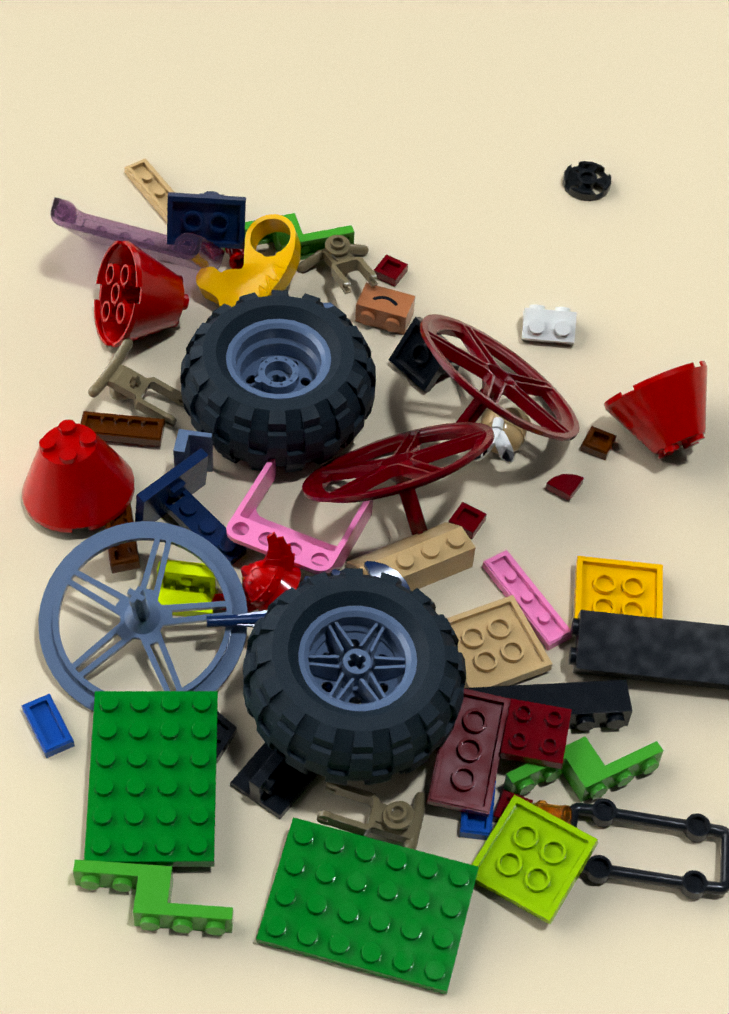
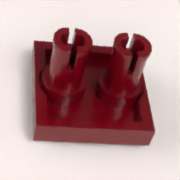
(536, 733)

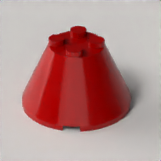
(136, 295)
(665, 409)
(76, 480)

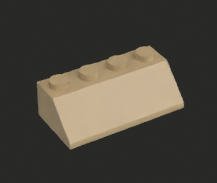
(425, 556)

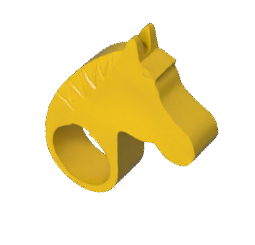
(259, 272)

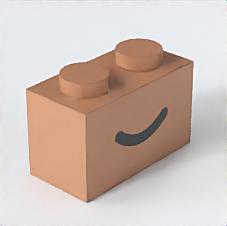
(385, 308)

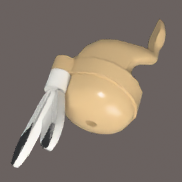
(507, 435)

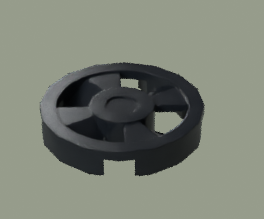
(586, 181)

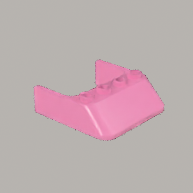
(310, 553)

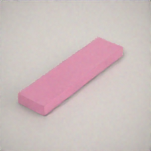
(540, 614)

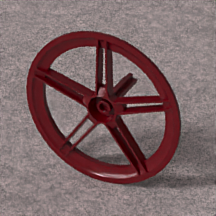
(496, 380)
(401, 467)

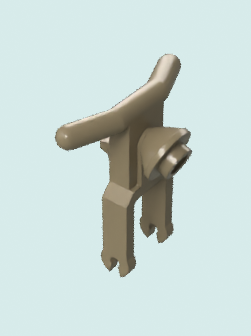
(340, 260)
(127, 384)
(393, 821)

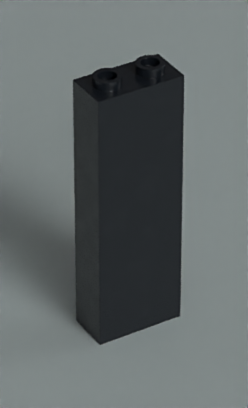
(650, 649)

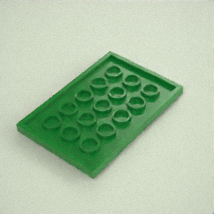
(153, 778)
(368, 905)

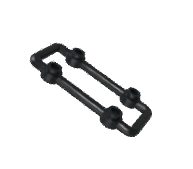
(696, 829)

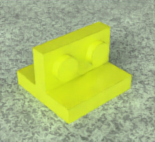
(187, 583)

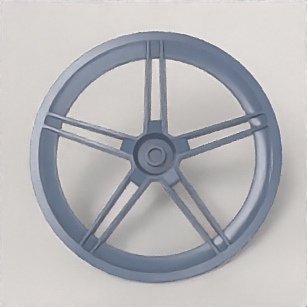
(140, 612)

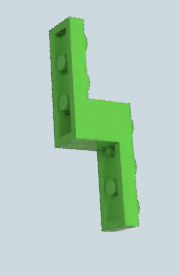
(309, 242)
(586, 771)
(153, 897)

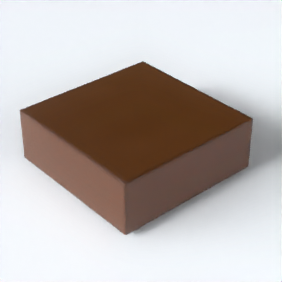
(598, 443)

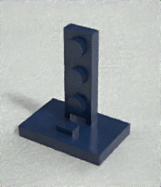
(208, 215)
(174, 496)

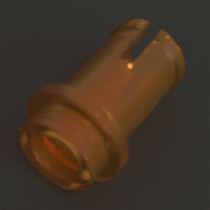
(560, 811)

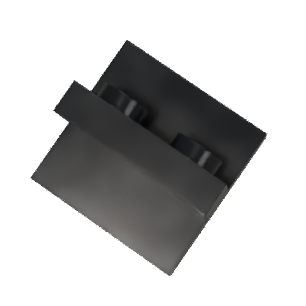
(416, 359)
(271, 781)

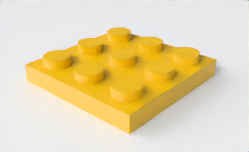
(618, 587)

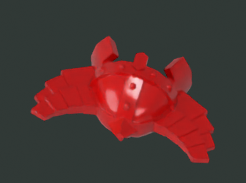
(269, 577)

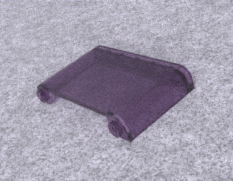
(188, 251)

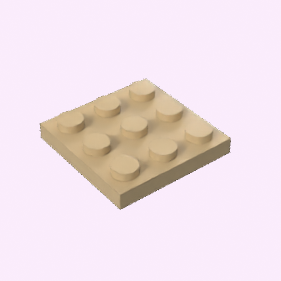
(498, 645)

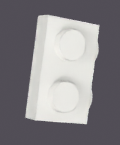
(549, 325)

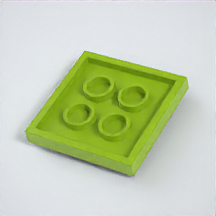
(533, 859)

